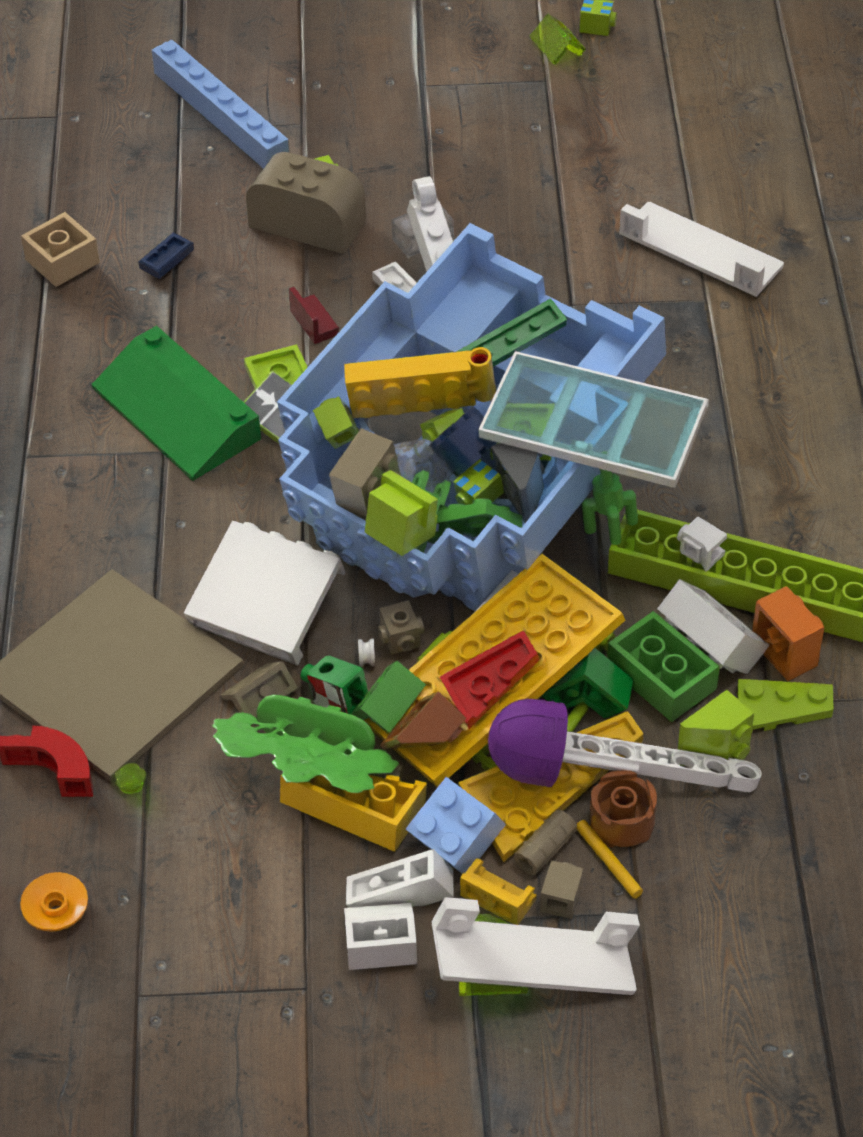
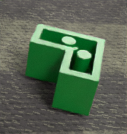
(595, 683)

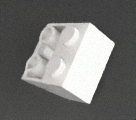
(380, 936)

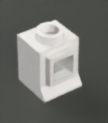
(701, 542)

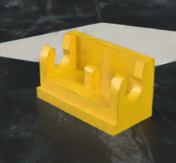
(496, 893)

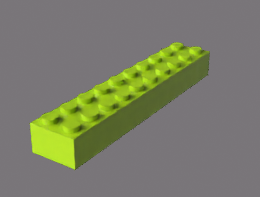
(743, 574)

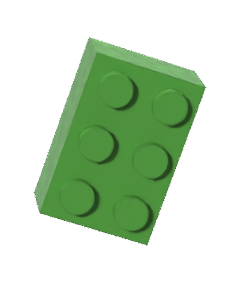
(664, 666)

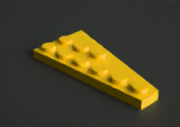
(526, 805)

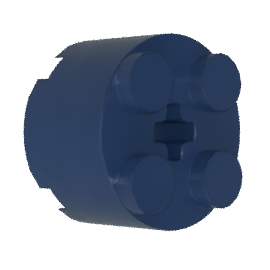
(460, 443)

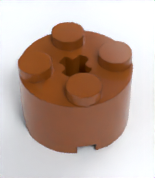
(623, 809)

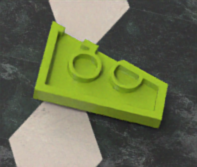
(785, 701)

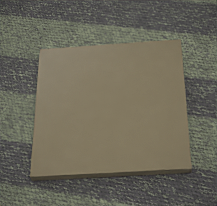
(114, 672)

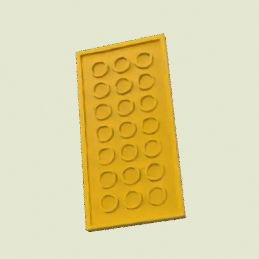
(562, 624)

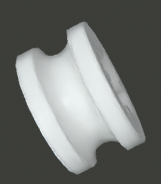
(366, 652)

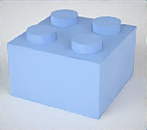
(455, 825)

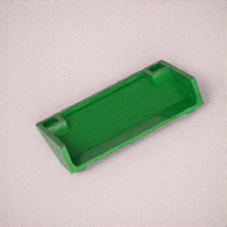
(177, 404)

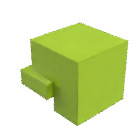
(400, 514)

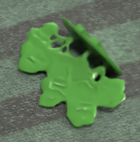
(307, 742)

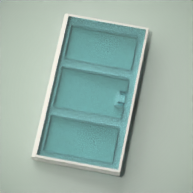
(594, 419)

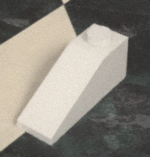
(412, 880)

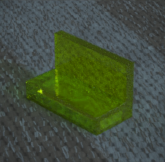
(555, 39)

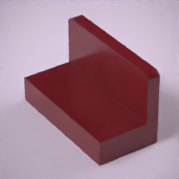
(312, 316)

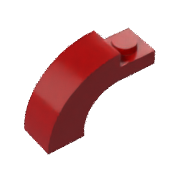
(54, 751)

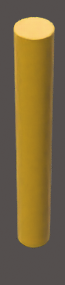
(609, 859)

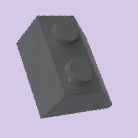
(520, 476)

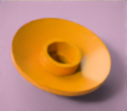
(51, 891)

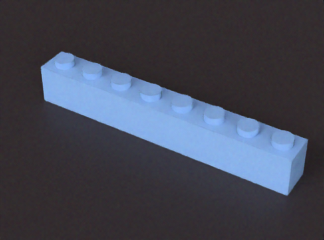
(218, 103)

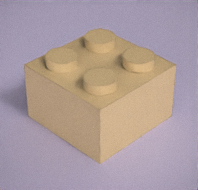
(60, 249)

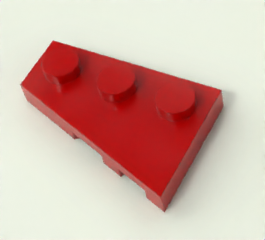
(489, 676)

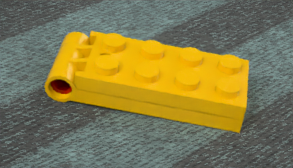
(420, 383)

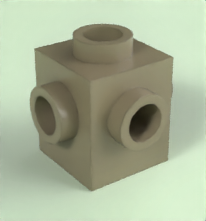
(400, 627)

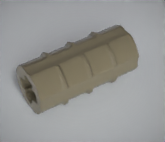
(545, 842)

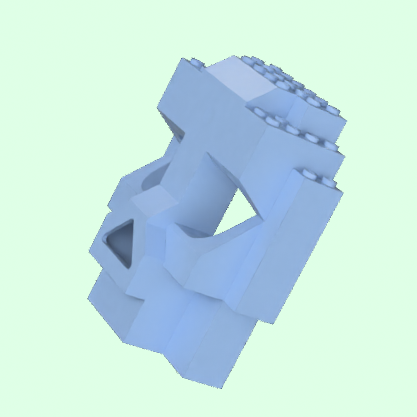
(451, 306)

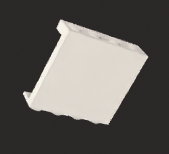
(263, 590)

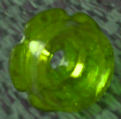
(130, 784)

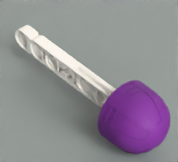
(533, 740)

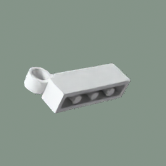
(428, 221)

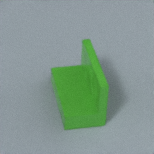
(390, 697)

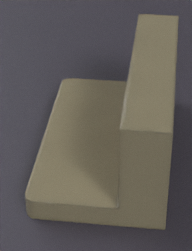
(265, 681)

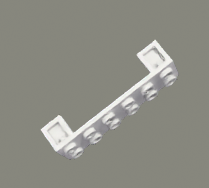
(699, 247)
(533, 954)

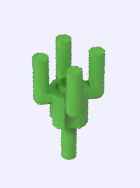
(609, 501)

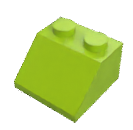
(718, 729)

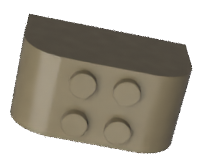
(307, 202)

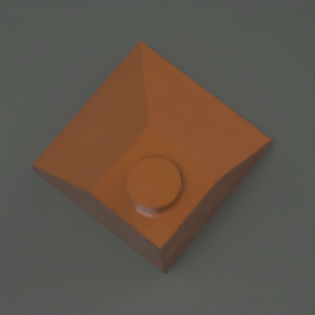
(427, 724)

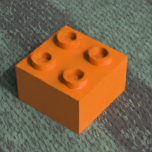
(790, 631)

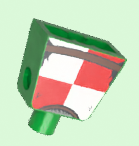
(335, 683)

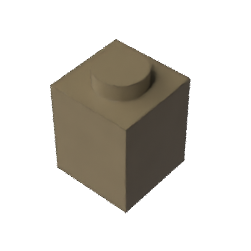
(561, 889)

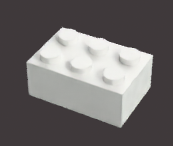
(712, 628)

